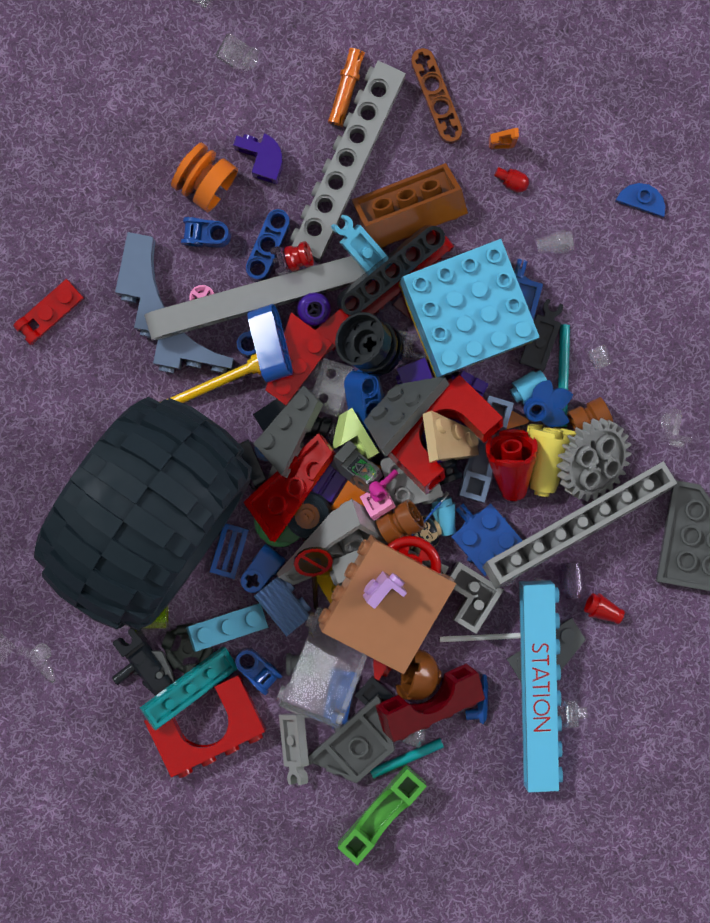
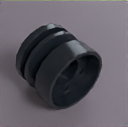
(369, 344)

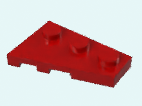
(305, 350)

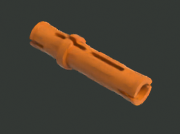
(349, 76)

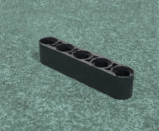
(402, 264)

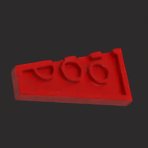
(280, 496)

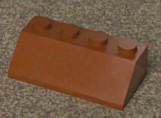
(410, 204)

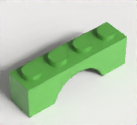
(377, 817)

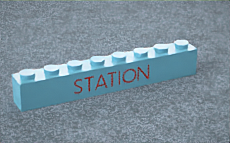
(539, 685)

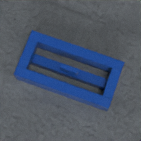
(223, 572)

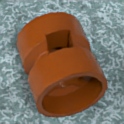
(594, 409)
(403, 521)

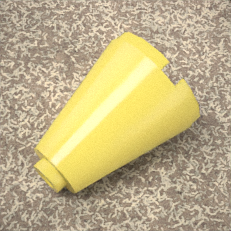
(549, 441)

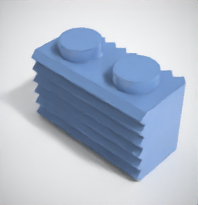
(283, 605)

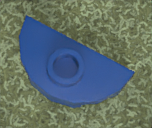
(643, 198)

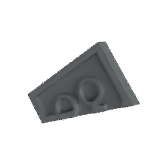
(284, 435)
(570, 642)

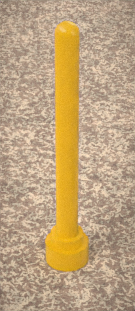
(251, 366)

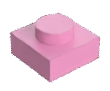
(377, 509)

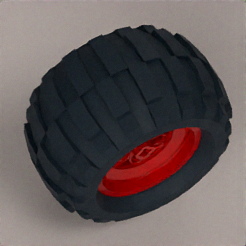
(141, 512)

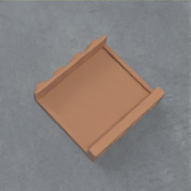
(398, 623)

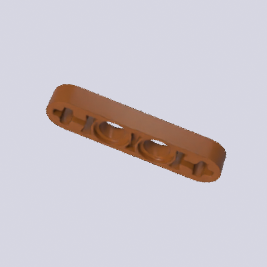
(438, 95)

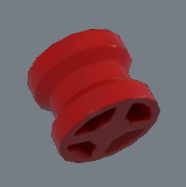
(298, 256)

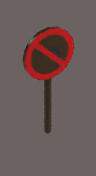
(312, 563)

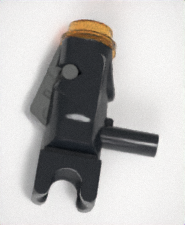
(145, 662)

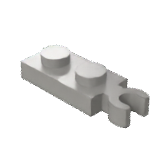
(294, 747)

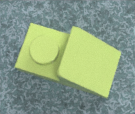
(351, 429)

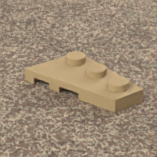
(448, 438)

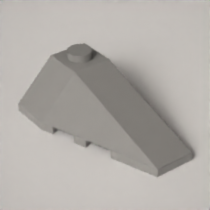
(338, 534)

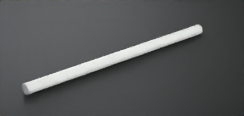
(480, 637)

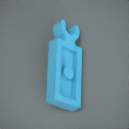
(359, 244)

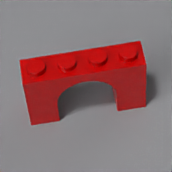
(457, 402)
(243, 724)

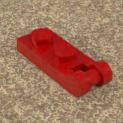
(49, 311)

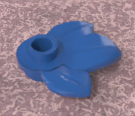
(551, 403)

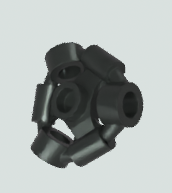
(184, 651)

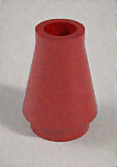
(601, 608)

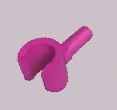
(377, 489)

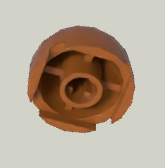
(420, 678)

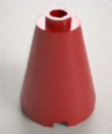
(510, 462)

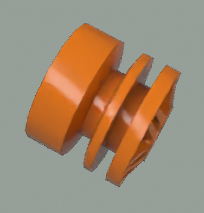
(200, 174)

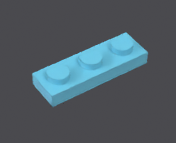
(227, 627)

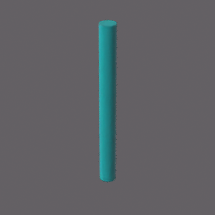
(563, 374)

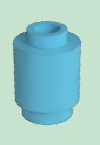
(524, 386)

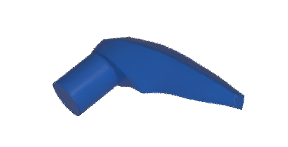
(481, 712)

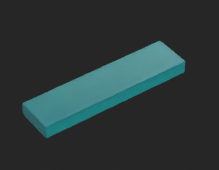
(188, 688)

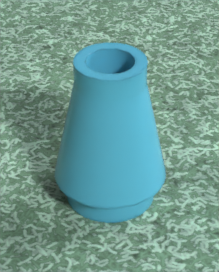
(445, 515)

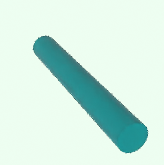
(407, 758)

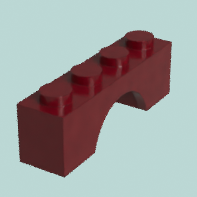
(458, 691)

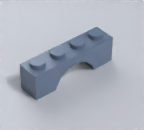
(478, 471)

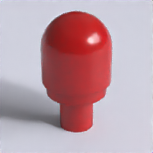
(513, 179)

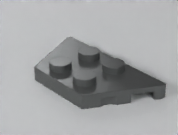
(402, 410)
(356, 746)

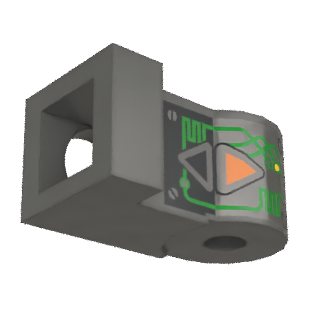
(356, 467)

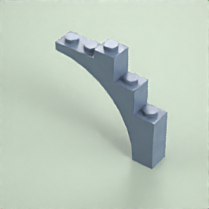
(138, 282)

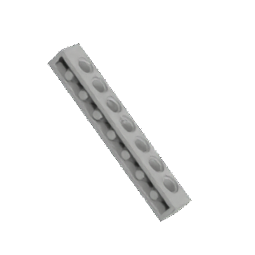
(379, 76)
(579, 525)

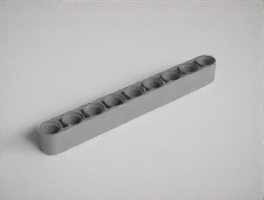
(241, 300)

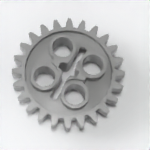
(593, 459)

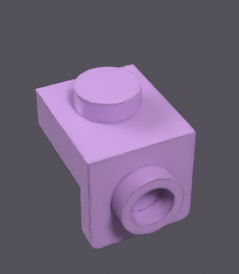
(379, 588)

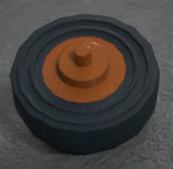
(309, 515)

